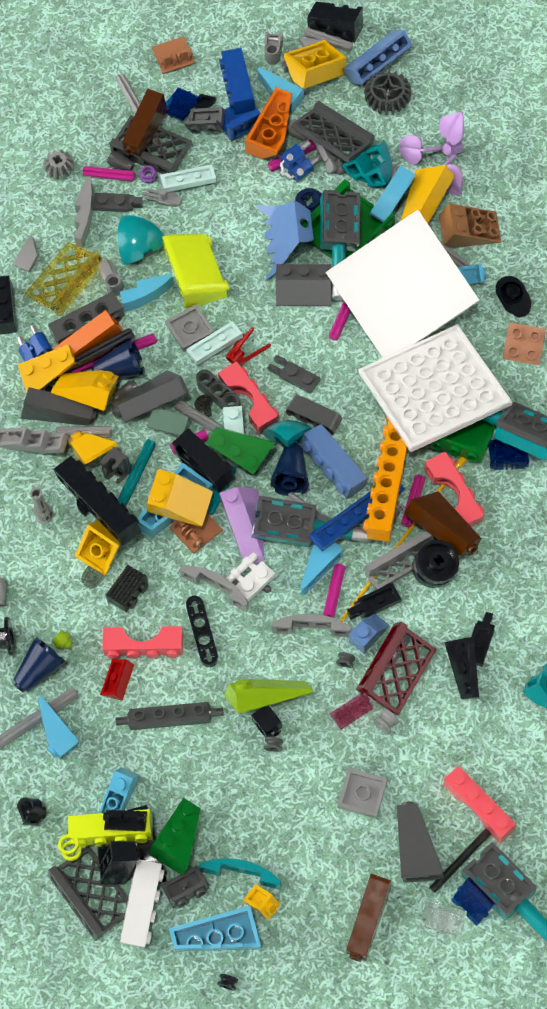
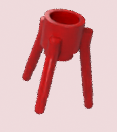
(237, 354)

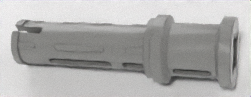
(41, 508)

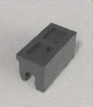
(115, 463)

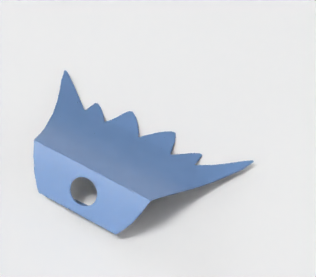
(286, 230)

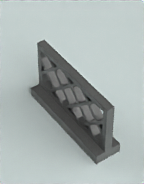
(337, 125)
(147, 159)
(75, 899)

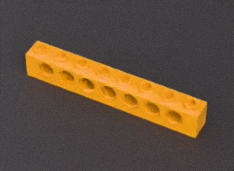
(382, 528)

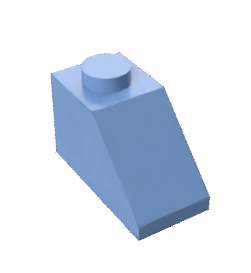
(367, 632)

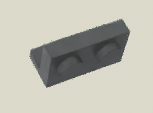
(206, 119)
(185, 887)

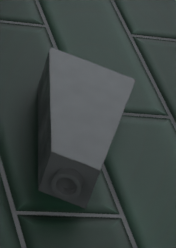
(149, 396)
(50, 407)
(417, 852)

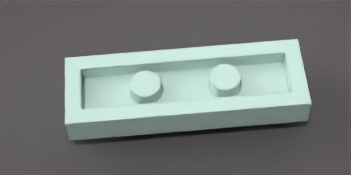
(188, 178)
(214, 343)

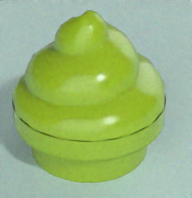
(62, 640)

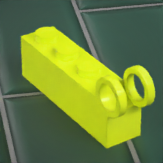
(89, 830)

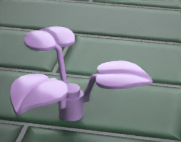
(452, 129)

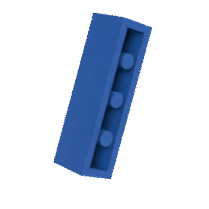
(237, 81)

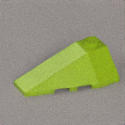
(257, 693)

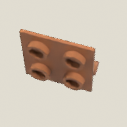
(173, 55)
(524, 343)
(195, 536)

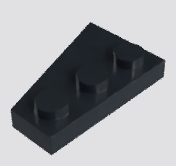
(463, 663)

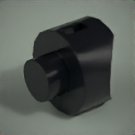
(31, 811)

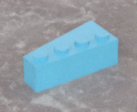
(152, 523)
(219, 932)

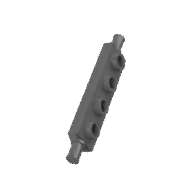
(169, 716)

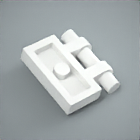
(254, 580)

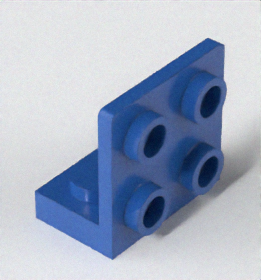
(239, 124)

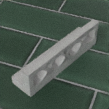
(395, 557)

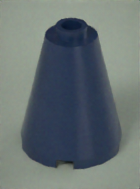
(122, 361)
(290, 472)
(37, 665)

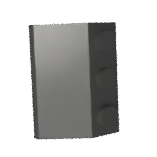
(303, 285)

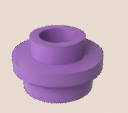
(148, 170)

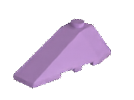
(240, 509)

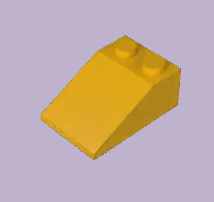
(87, 387)
(178, 498)

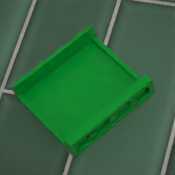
(369, 226)
(467, 442)

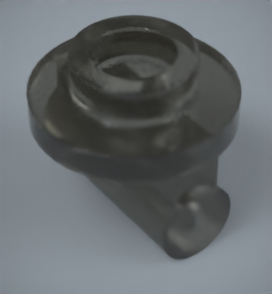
(204, 404)

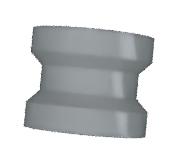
(386, 721)

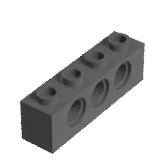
(76, 319)

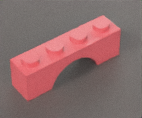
(261, 413)
(442, 471)
(166, 642)
(488, 812)

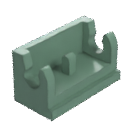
(168, 421)

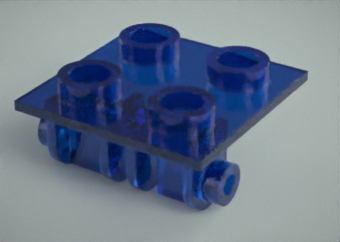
(506, 454)

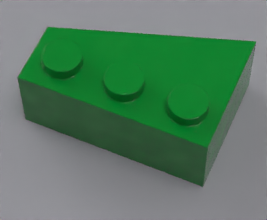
(241, 448)
(177, 837)

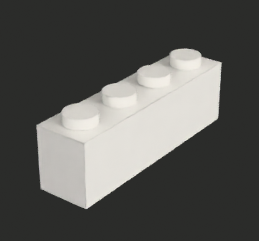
(140, 904)

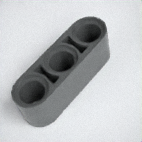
(215, 384)
(313, 413)

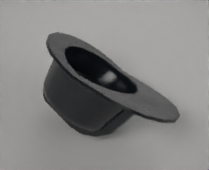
(513, 296)

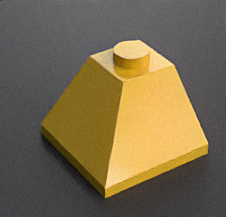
(89, 446)
(97, 547)

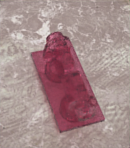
(351, 710)

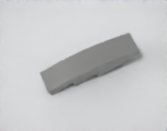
(84, 212)
(32, 441)

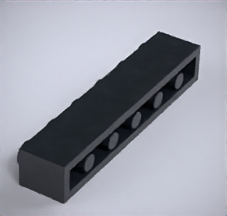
(97, 500)

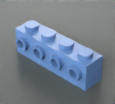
(377, 57)
(333, 461)

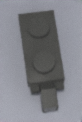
(116, 202)

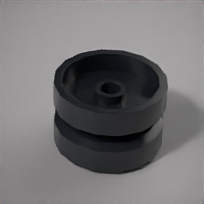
(425, 562)

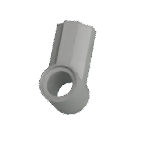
(110, 277)

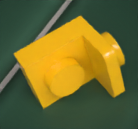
(262, 901)

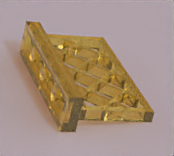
(75, 283)

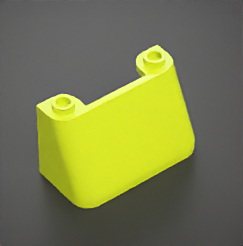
(195, 268)

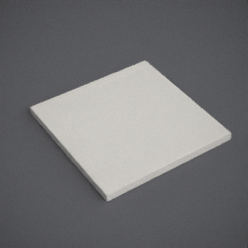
(402, 285)
(434, 388)

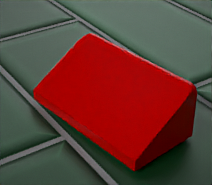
(117, 679)

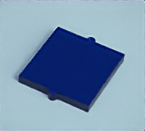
(181, 103)
(473, 901)

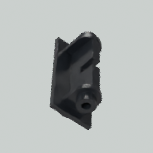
(125, 820)

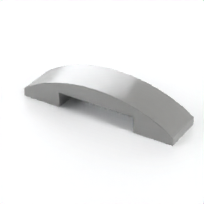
(195, 574)
(286, 624)

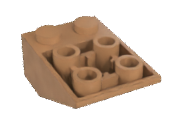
(468, 226)

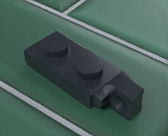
(374, 602)
(483, 634)

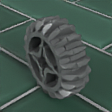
(398, 94)

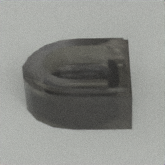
(91, 578)

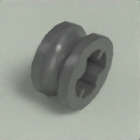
(345, 660)
(273, 744)

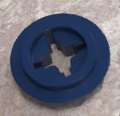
(305, 194)

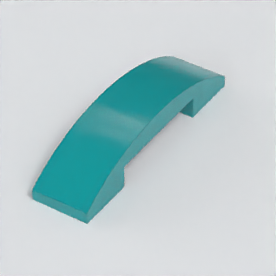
(216, 865)

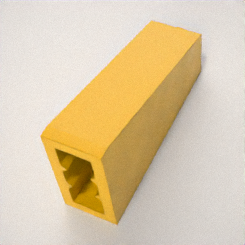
(427, 191)

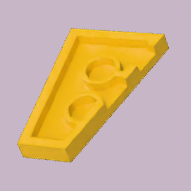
(45, 368)

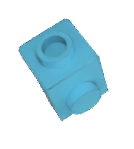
(473, 273)

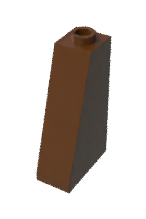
(145, 122)
(443, 522)
(368, 917)

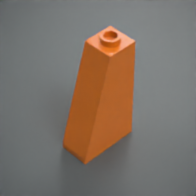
(92, 334)

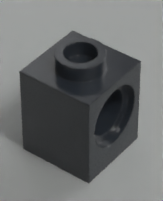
(267, 722)

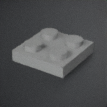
(189, 327)
(362, 793)

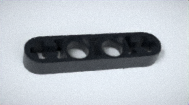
(201, 631)

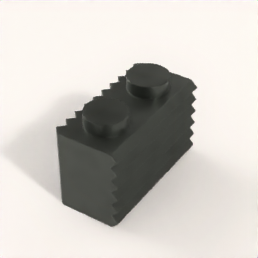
(127, 588)

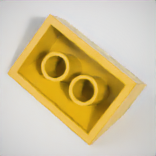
(315, 64)

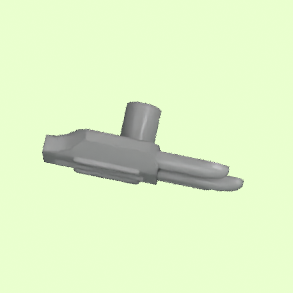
(164, 197)

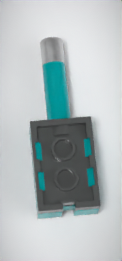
(339, 226)
(521, 429)
(292, 522)
(506, 887)

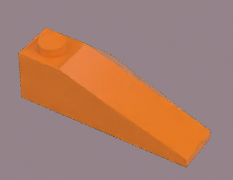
(270, 128)

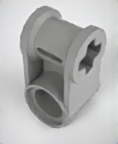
(272, 47)

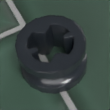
(227, 982)

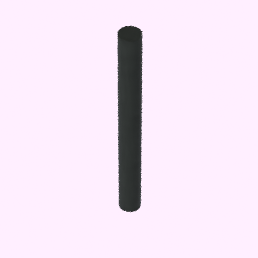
(461, 859)

